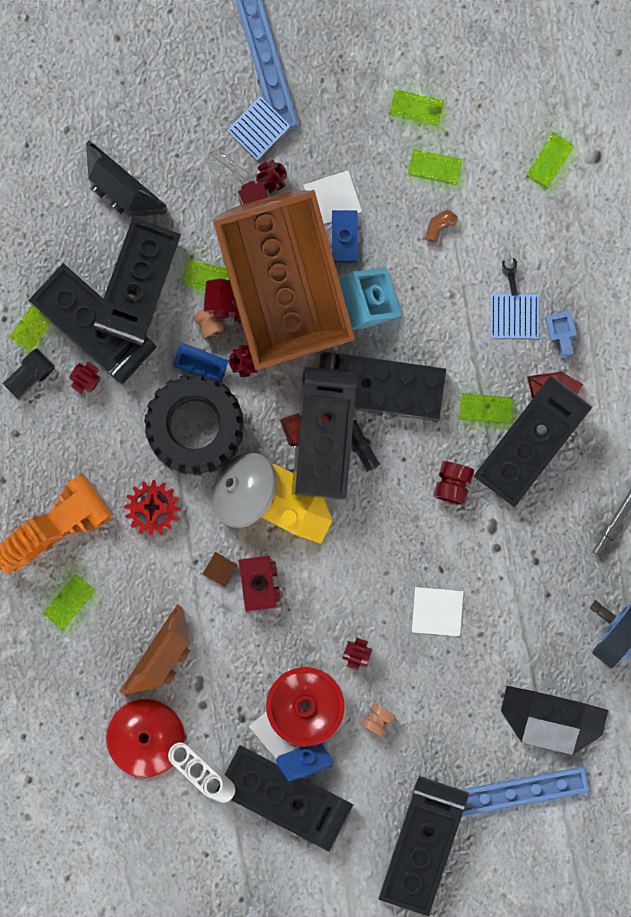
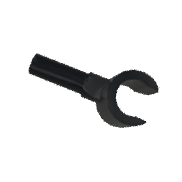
(510, 273)

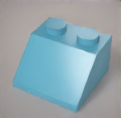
(369, 298)

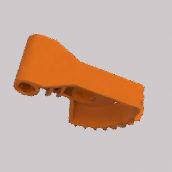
(76, 511)

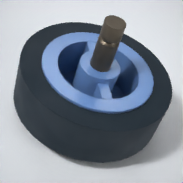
(616, 640)

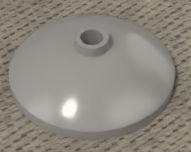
(244, 490)

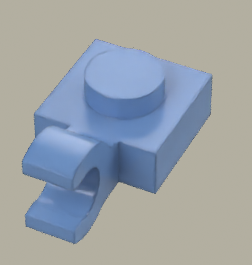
(562, 329)

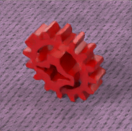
(140, 507)

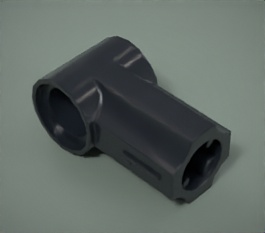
(34, 369)

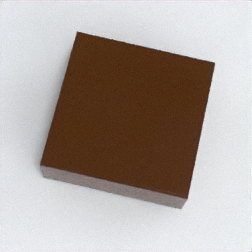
(220, 569)

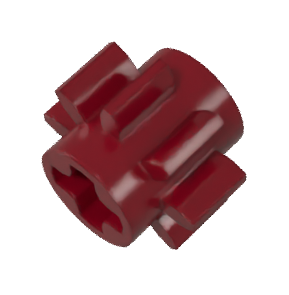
(272, 175)
(241, 361)
(84, 378)
(357, 653)

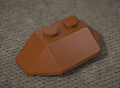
(161, 656)

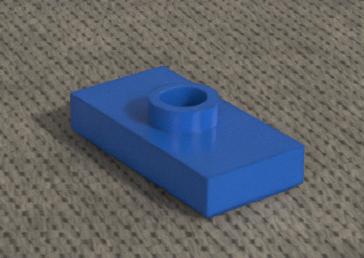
(344, 236)
(200, 362)
(304, 761)

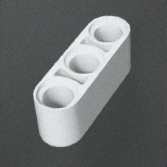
(211, 775)

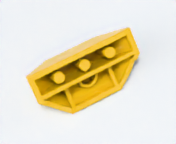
(297, 514)

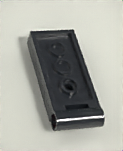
(140, 273)
(73, 310)
(395, 386)
(323, 448)
(524, 451)
(268, 793)
(418, 858)

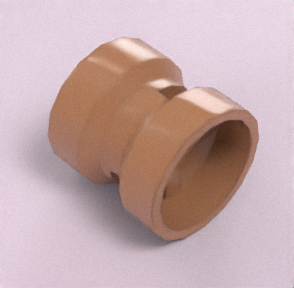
(209, 325)
(377, 720)

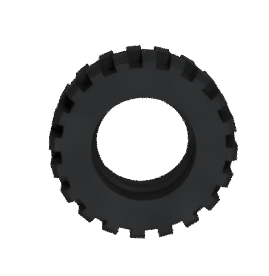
(187, 390)

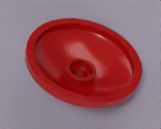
(301, 686)
(124, 732)

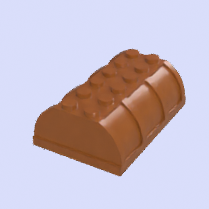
(283, 277)

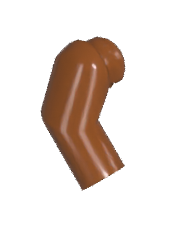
(443, 219)

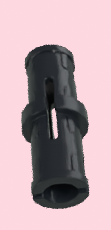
(362, 448)

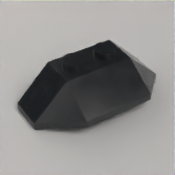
(119, 186)
(552, 720)

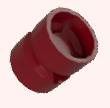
(453, 483)

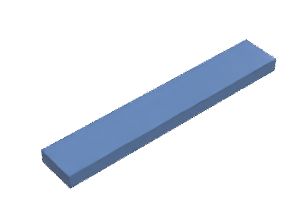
(266, 59)
(526, 790)

